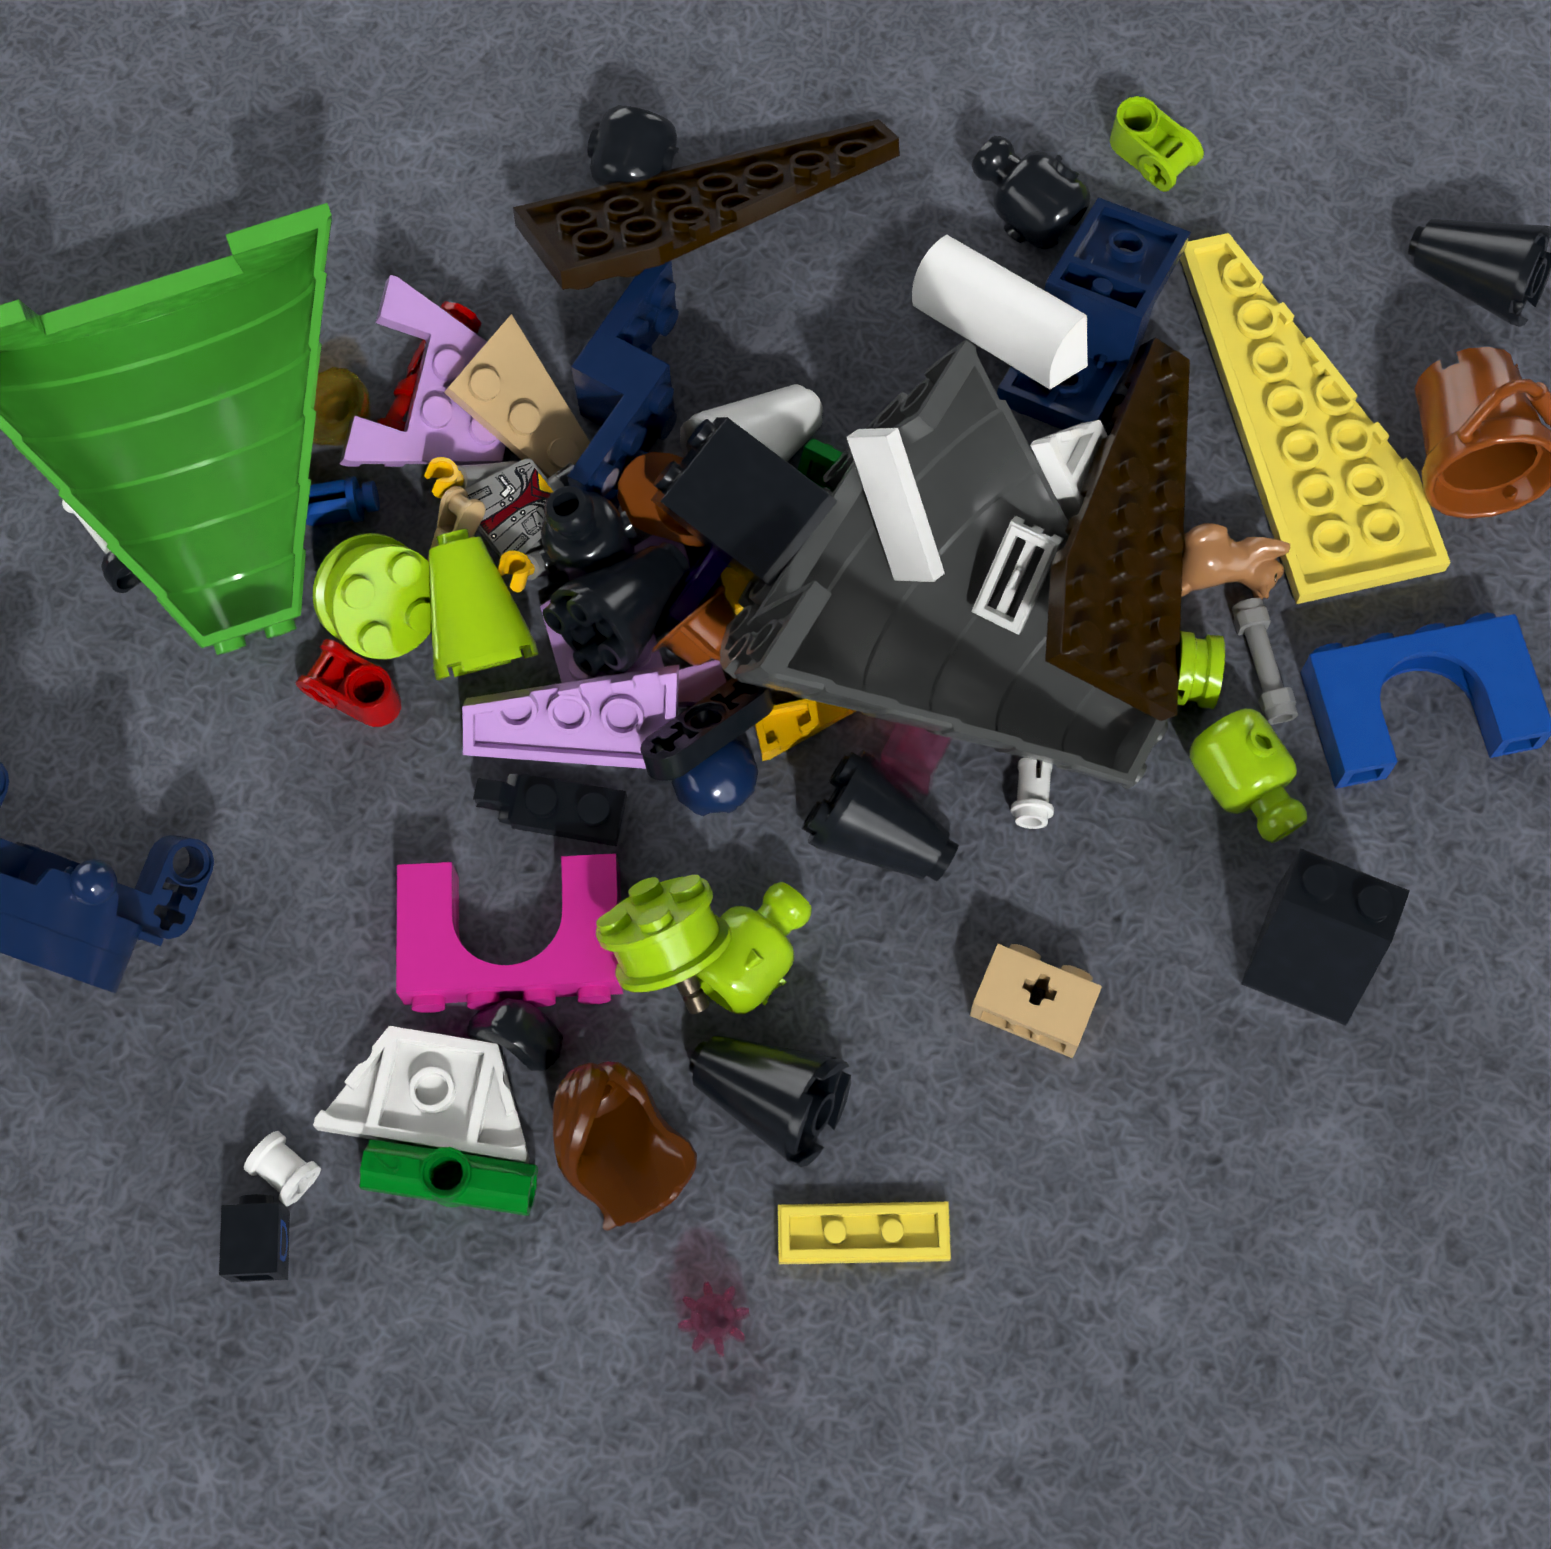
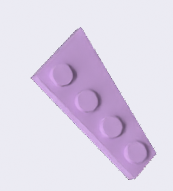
(574, 721)

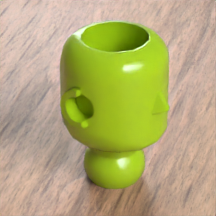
(1248, 771)
(758, 950)

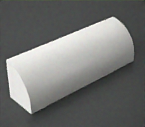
(1001, 312)

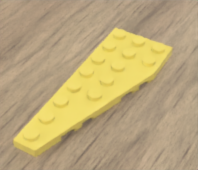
(1314, 454)

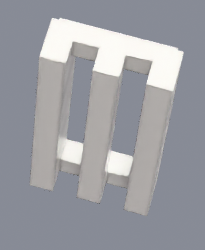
(1033, 537)

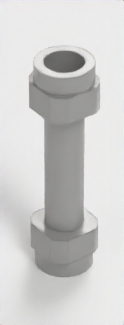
(1277, 701)

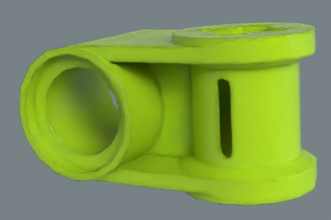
(1157, 146)

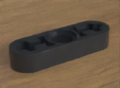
(681, 743)

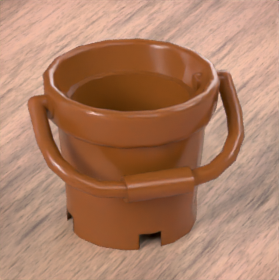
(1483, 435)

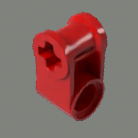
(344, 680)

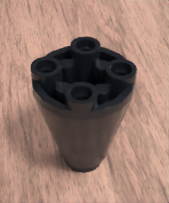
(617, 608)
(878, 822)

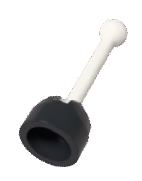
(114, 571)

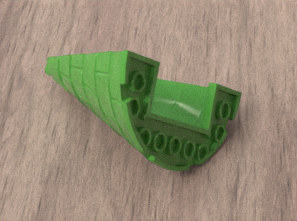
(187, 423)

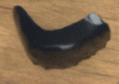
(520, 1030)

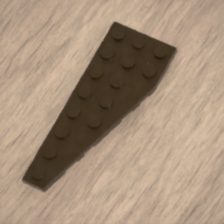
(658, 219)
(1121, 569)

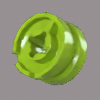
(1200, 669)

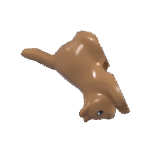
(1216, 559)

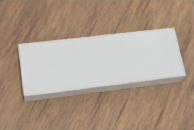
(895, 504)

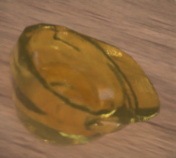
(337, 400)

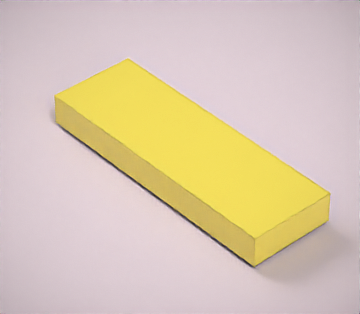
(863, 1232)

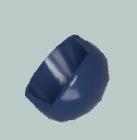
(719, 781)

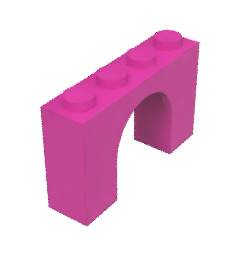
(439, 970)

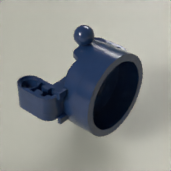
(79, 916)

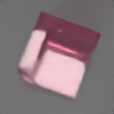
(914, 756)

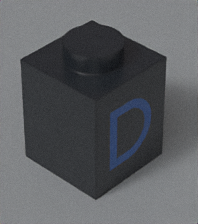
(254, 1240)

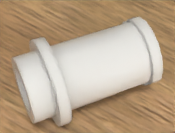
(1032, 802)

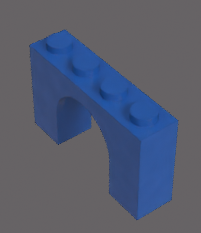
(1480, 656)

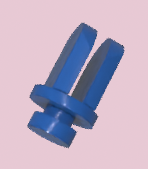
(341, 501)

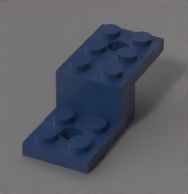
(1118, 298)
(624, 384)

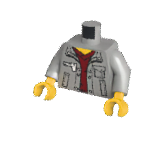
(514, 508)

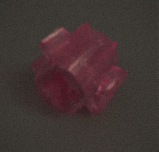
(711, 1303)

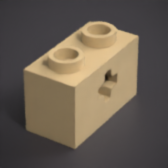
(1061, 1014)

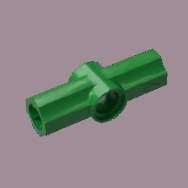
(414, 1169)

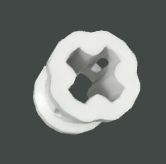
(282, 1168)

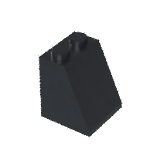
(741, 500)
(1324, 936)

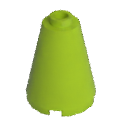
(472, 609)

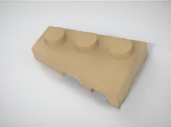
(519, 402)

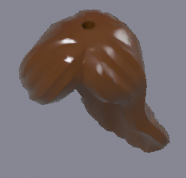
(618, 1144)

